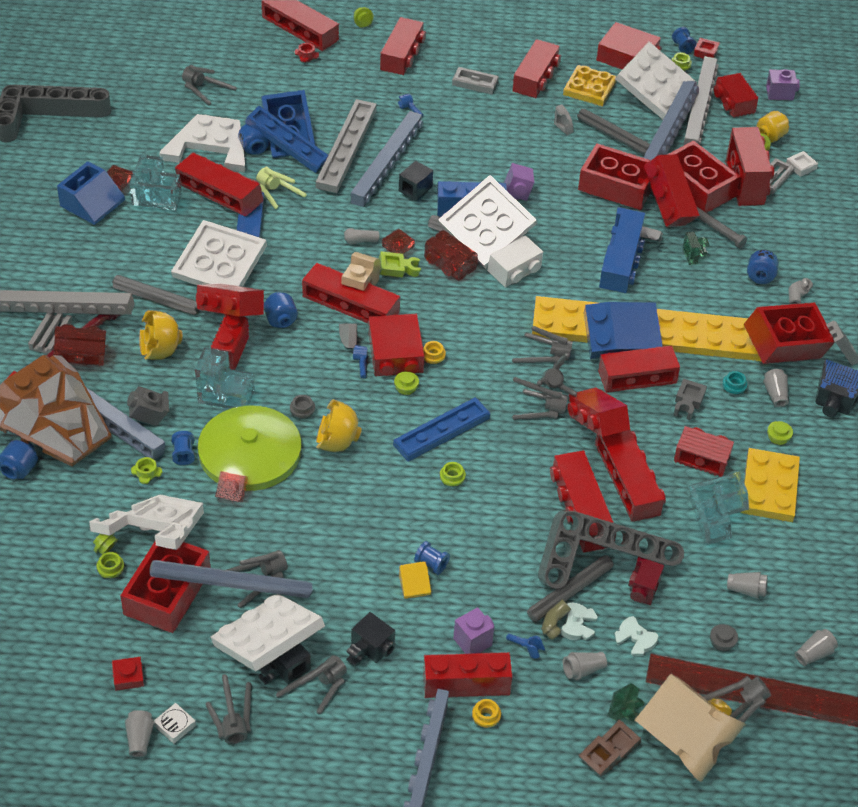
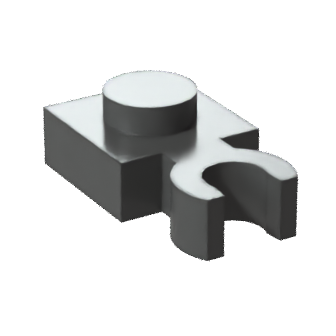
(689, 397)

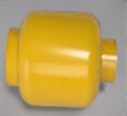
(774, 125)

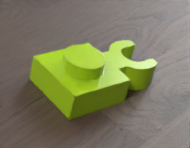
(395, 265)

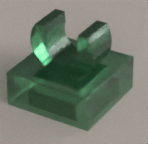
(694, 247)
(625, 702)

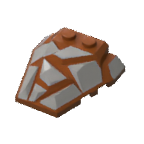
(52, 409)

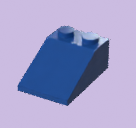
(291, 110)
(621, 327)

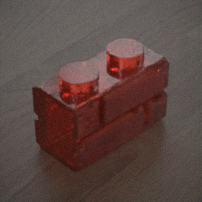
(450, 255)
(80, 344)

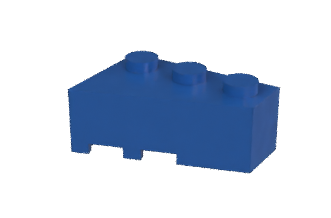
(623, 251)

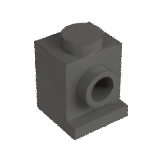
(148, 405)

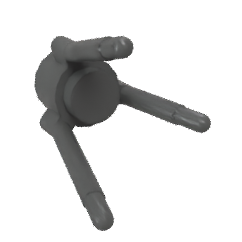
(194, 77)
(559, 347)
(554, 377)
(554, 402)
(270, 564)
(328, 673)
(754, 694)
(234, 727)

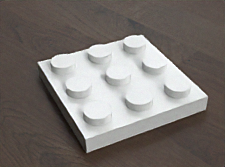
(653, 79)
(487, 219)
(219, 256)
(267, 631)

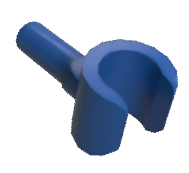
(407, 101)
(360, 353)
(532, 644)

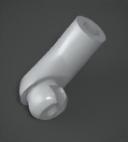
(359, 236)
(798, 290)

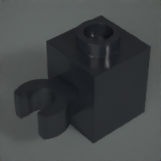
(370, 638)
(289, 666)

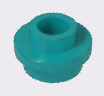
(735, 382)

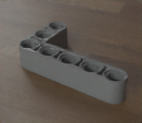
(51, 101)
(604, 538)

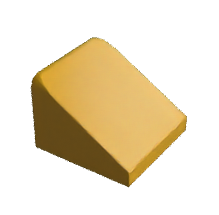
(414, 580)

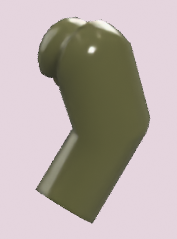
(552, 617)

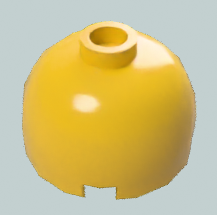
(160, 335)
(338, 428)

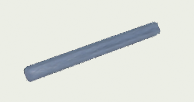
(230, 579)

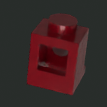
(645, 580)

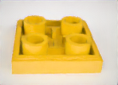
(590, 85)

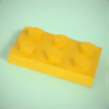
(771, 484)

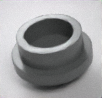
(302, 406)
(723, 637)

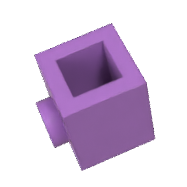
(782, 84)
(519, 181)
(474, 632)

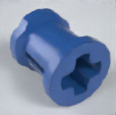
(684, 40)
(183, 450)
(432, 557)

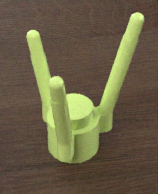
(270, 180)

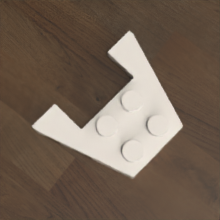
(211, 135)
(163, 513)

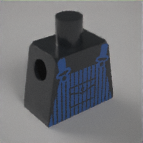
(837, 389)

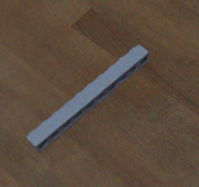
(673, 120)
(386, 159)
(128, 429)

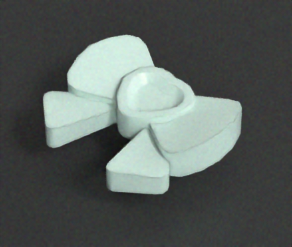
(573, 628)
(644, 640)

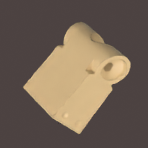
(688, 725)

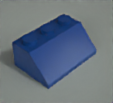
(451, 193)

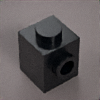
(415, 180)

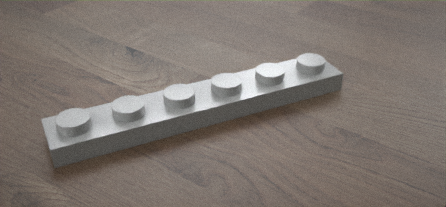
(346, 146)

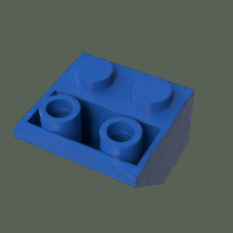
(89, 193)

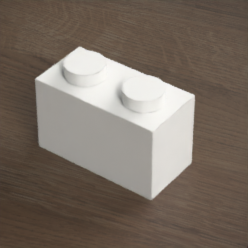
(515, 261)

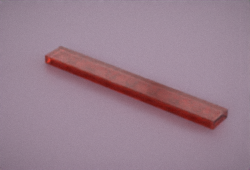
(784, 697)

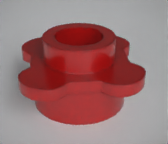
(306, 52)

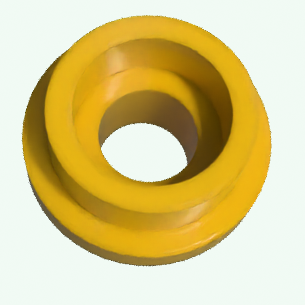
(434, 352)
(486, 706)

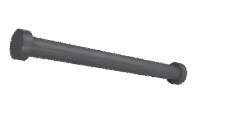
(739, 240)

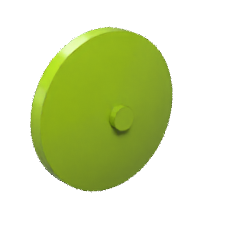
(250, 444)

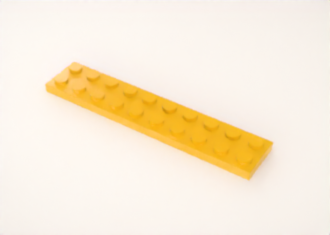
(683, 330)

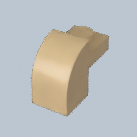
(361, 271)

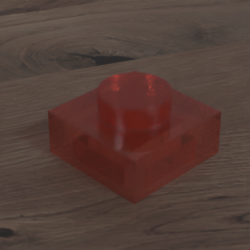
(120, 176)
(398, 242)
(231, 486)

